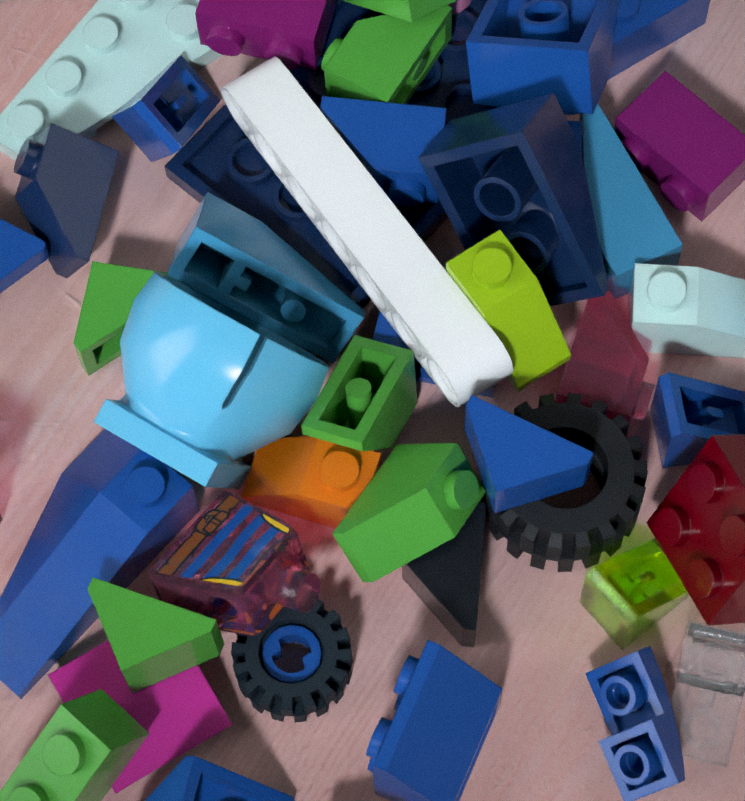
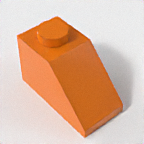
(309, 478)

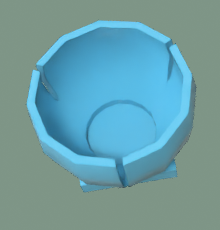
(206, 384)

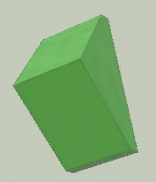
(106, 311)
(152, 636)

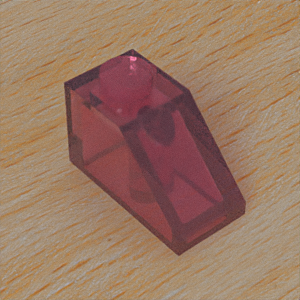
(607, 363)

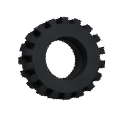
(587, 529)

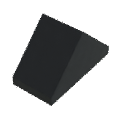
(450, 578)

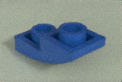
(643, 729)

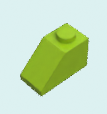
(513, 306)

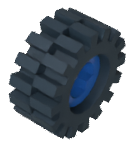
(298, 693)

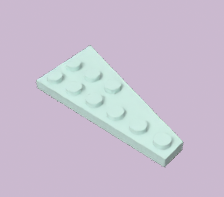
(103, 67)

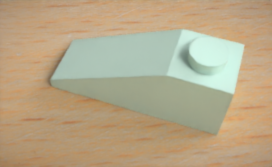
(687, 310)

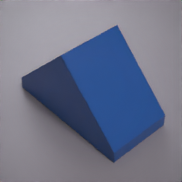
(167, 110)
(689, 413)
(520, 458)

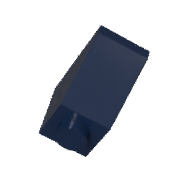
(64, 193)

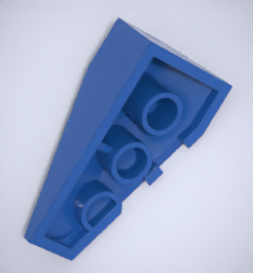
(101, 522)

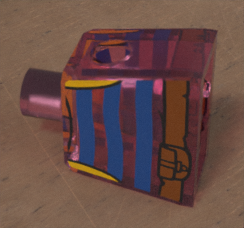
(237, 567)

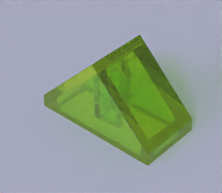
(632, 592)

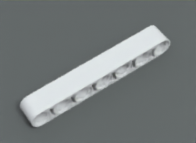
(368, 232)

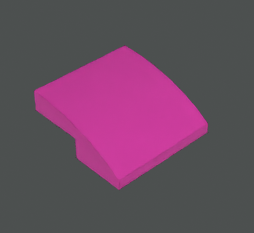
(174, 711)

